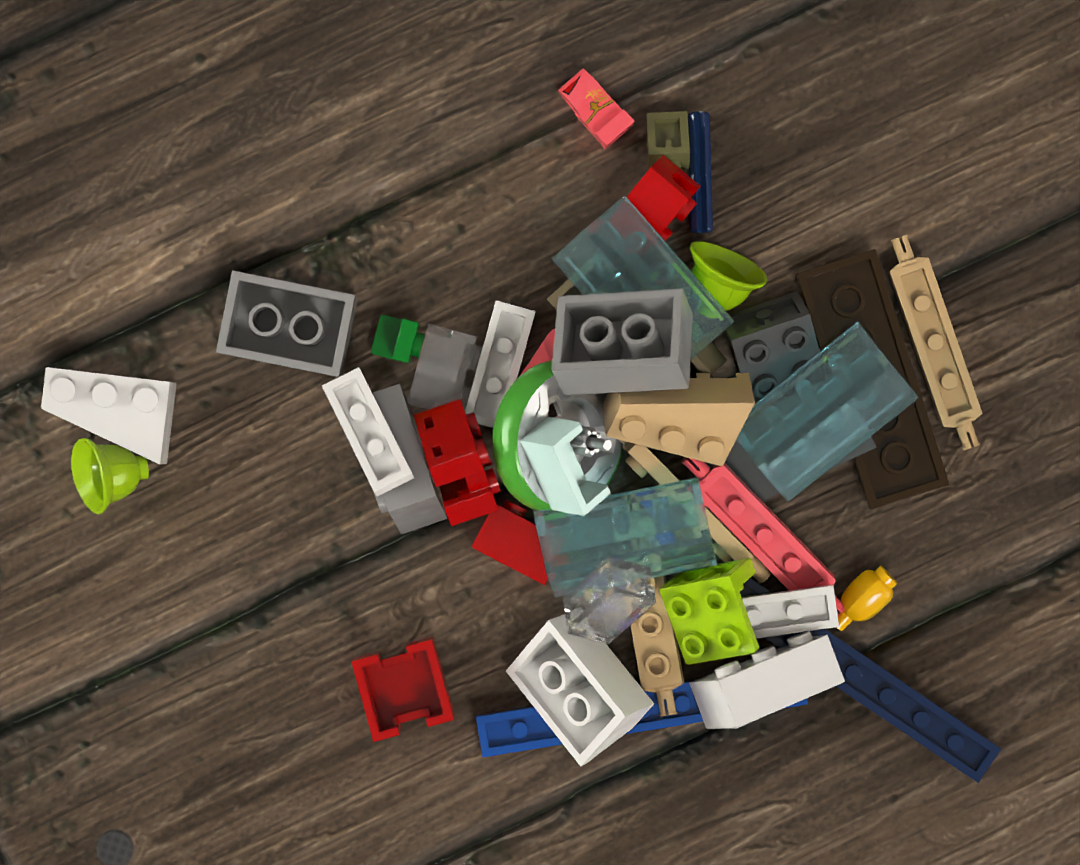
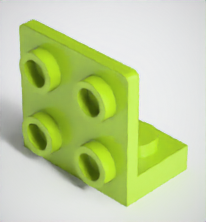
(710, 611)

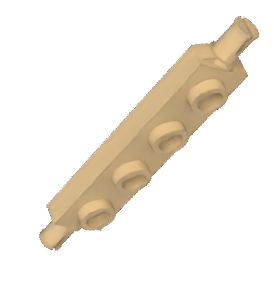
(935, 342)
(725, 544)
(658, 652)

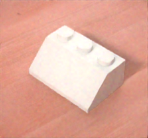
(579, 689)

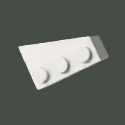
(118, 408)
(767, 681)

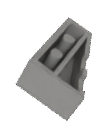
(416, 501)

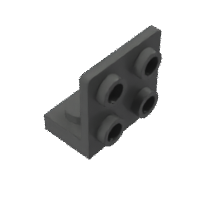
(772, 341)

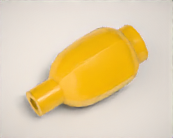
(866, 596)

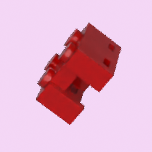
(458, 461)
(403, 688)

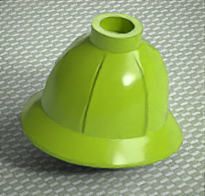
(725, 273)
(105, 473)

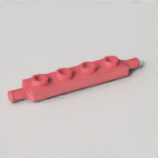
(760, 528)

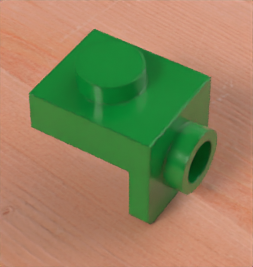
(397, 339)

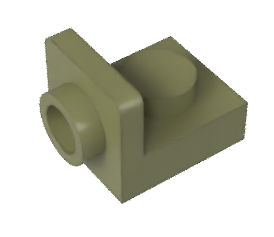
(669, 137)

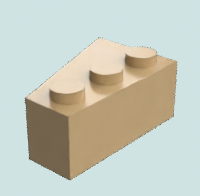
(684, 422)

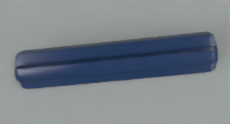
(700, 171)

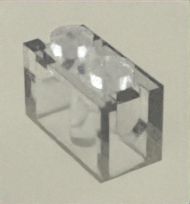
(444, 368)
(609, 600)

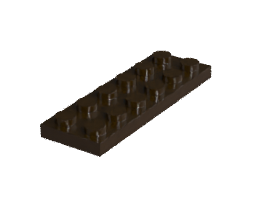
(906, 449)

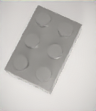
(287, 324)
(623, 342)

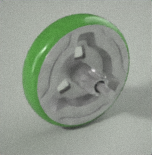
(525, 408)

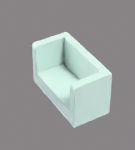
(558, 468)

